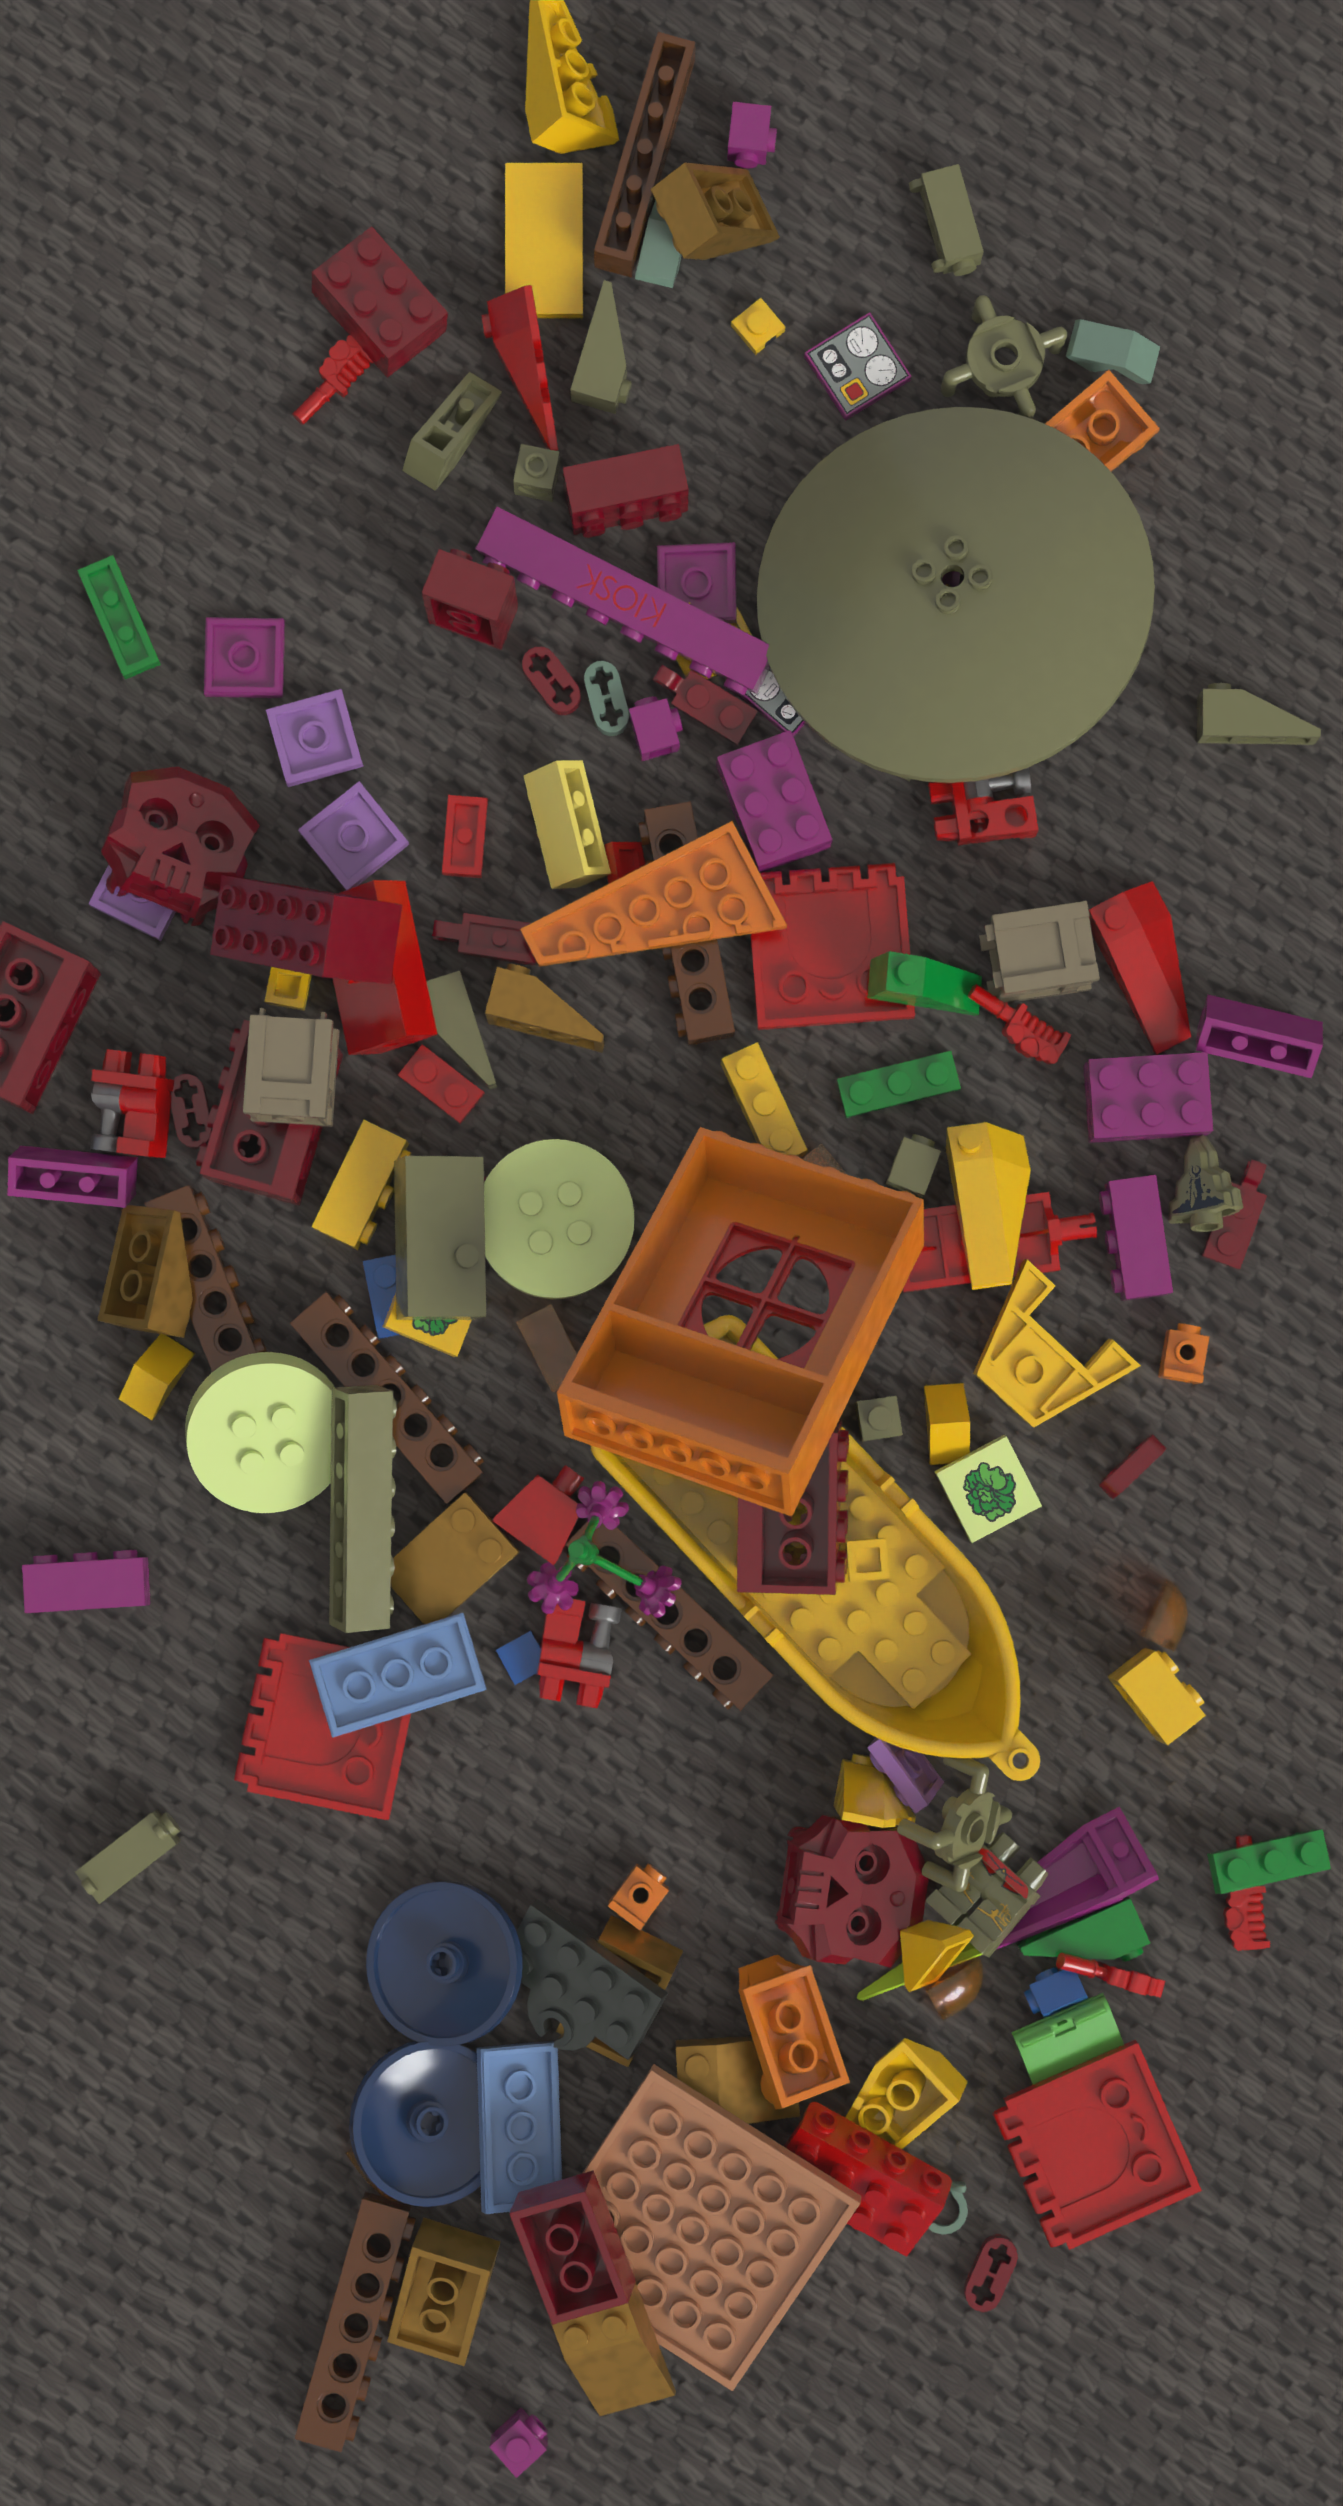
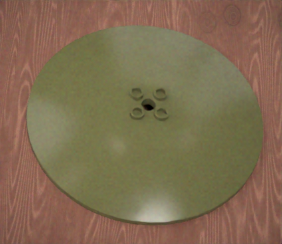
(973, 672)

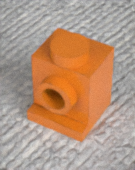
(1173, 1365)
(624, 1902)

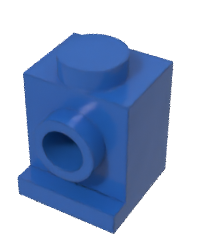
(1055, 1992)

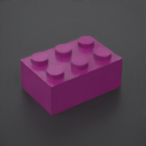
(774, 802)
(1148, 1097)

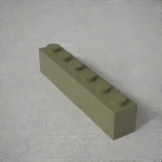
(361, 1508)

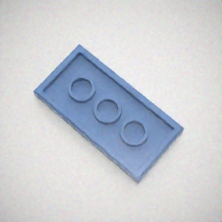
(397, 1674)
(517, 2121)

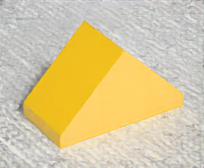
(155, 1375)
(947, 1422)
(930, 1950)

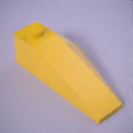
(560, 97)
(990, 1192)
(868, 1795)
(906, 2093)

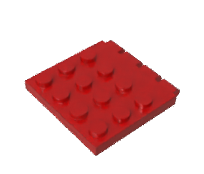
(822, 959)
(295, 1746)
(1096, 2147)

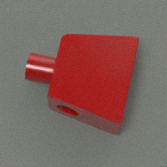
(543, 1514)

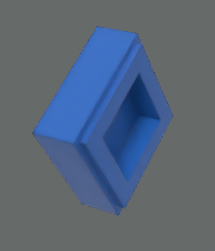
(520, 1657)

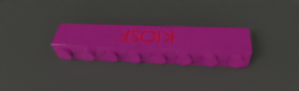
(625, 600)

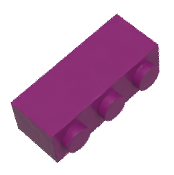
(1259, 1036)
(72, 1176)
(1136, 1238)
(86, 1582)

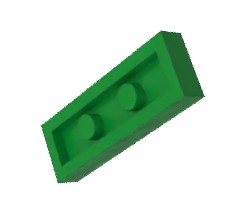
(119, 617)
(898, 1084)
(1268, 1861)

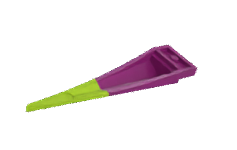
(1085, 1874)

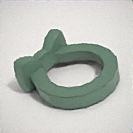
(957, 2189)

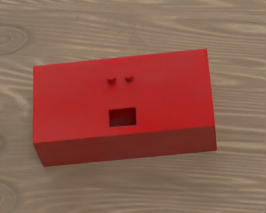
(393, 1014)

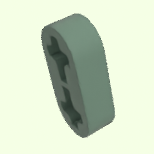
(615, 696)

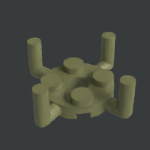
(1001, 379)
(967, 1825)

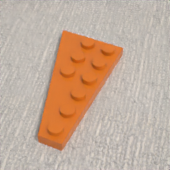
(680, 899)

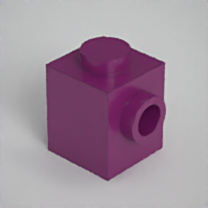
(750, 135)
(655, 727)
(519, 2441)

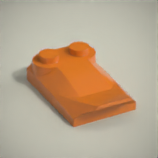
(1106, 421)
(790, 2031)

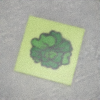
(988, 1488)

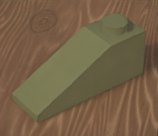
(602, 365)
(449, 431)
(1243, 718)
(458, 1025)

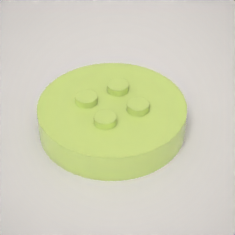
(556, 1219)
(262, 1432)

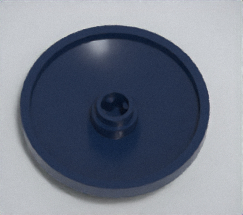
(444, 1963)
(419, 2124)

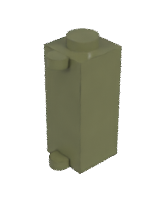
(950, 220)
(129, 1855)

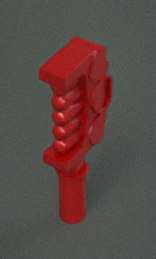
(338, 372)
(1025, 1031)
(1244, 1913)
(1129, 1980)

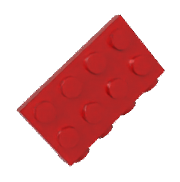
(896, 2188)

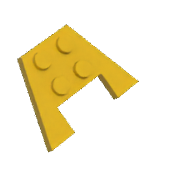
(1031, 1367)

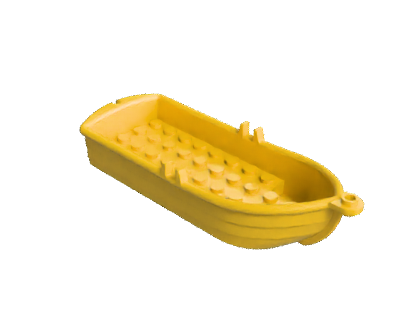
(898, 1657)

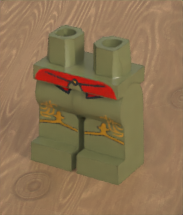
(993, 1897)

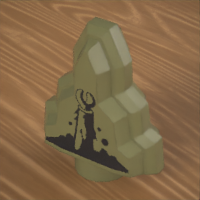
(1204, 1190)

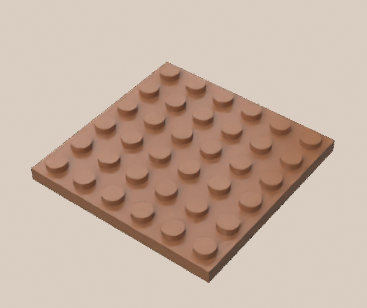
(713, 2222)

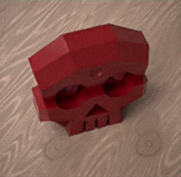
(172, 861)
(883, 1894)

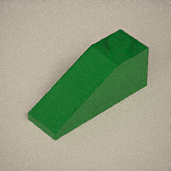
(922, 983)
(1098, 1935)

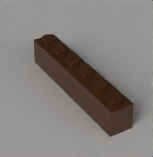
(644, 154)

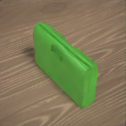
(1067, 2038)

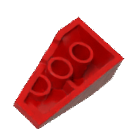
(517, 341)
(1142, 954)

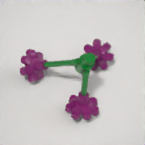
(556, 1588)

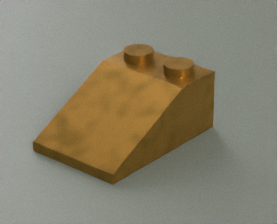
(713, 211)
(531, 1007)
(148, 1274)
(450, 1560)
(644, 1953)
(729, 2076)
(443, 2291)
(616, 2357)

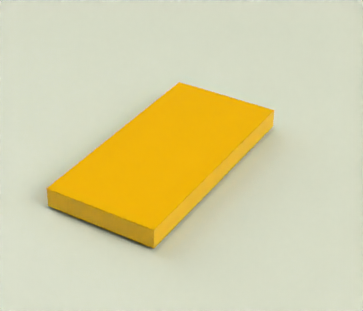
(545, 235)

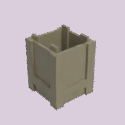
(1040, 952)
(291, 1070)

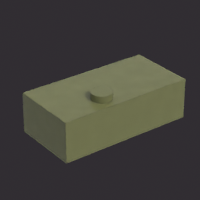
(440, 1238)

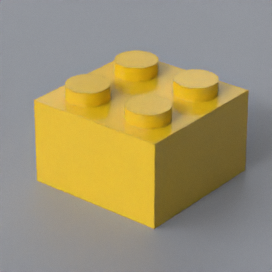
(1157, 1695)

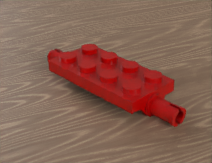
(1041, 1232)

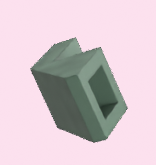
(658, 257)
(1110, 347)

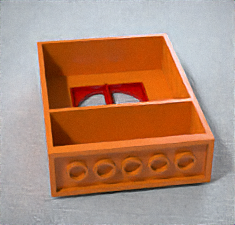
(713, 1409)

